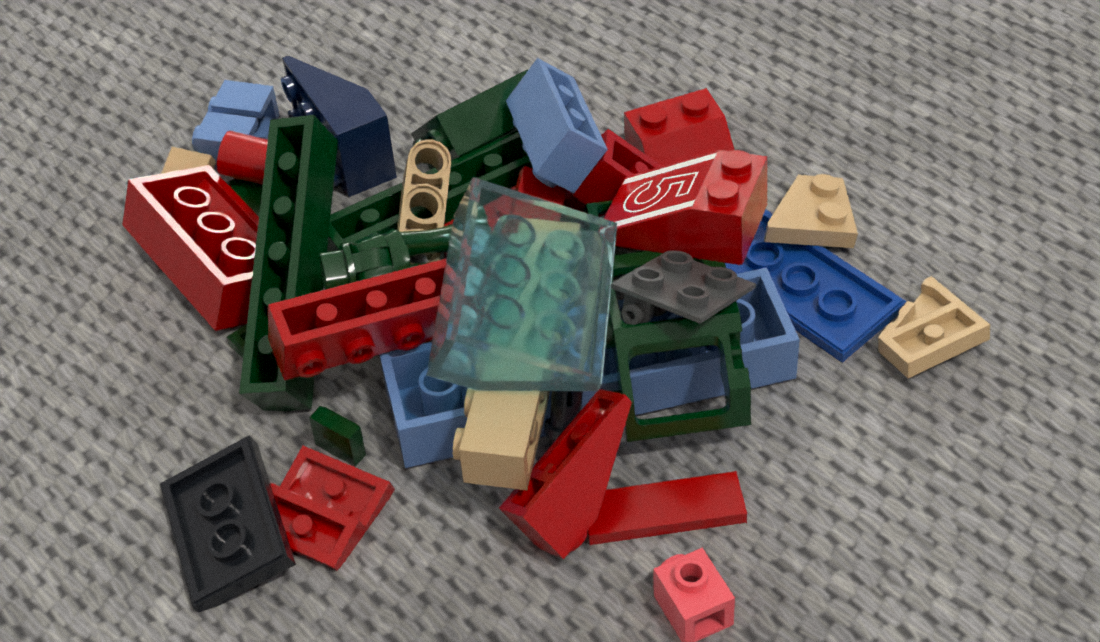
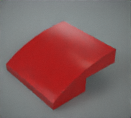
(328, 506)

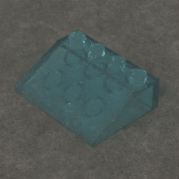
(523, 295)

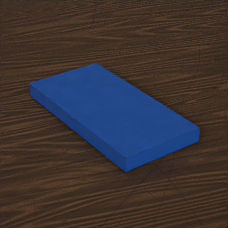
(823, 293)

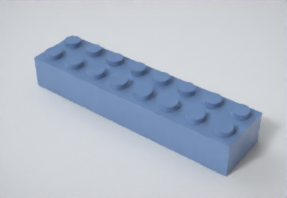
(431, 409)

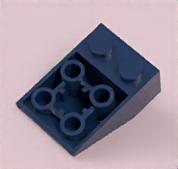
(353, 118)

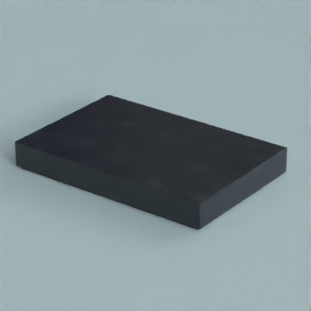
(226, 525)

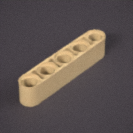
(425, 189)

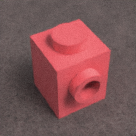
(693, 595)

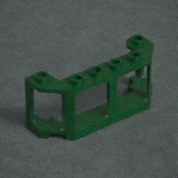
(675, 334)

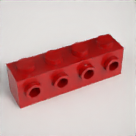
(355, 320)

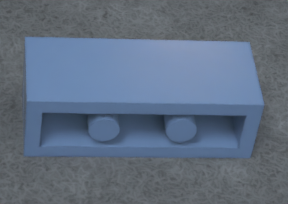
(555, 126)

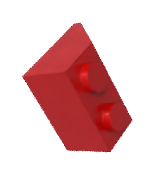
(678, 128)

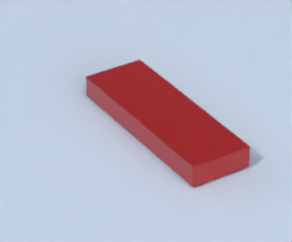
(669, 508)

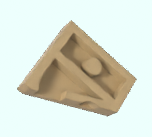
(814, 214)
(931, 330)

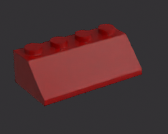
(198, 238)

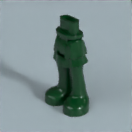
(380, 254)

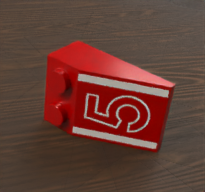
(694, 206)

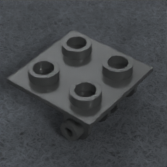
(679, 286)

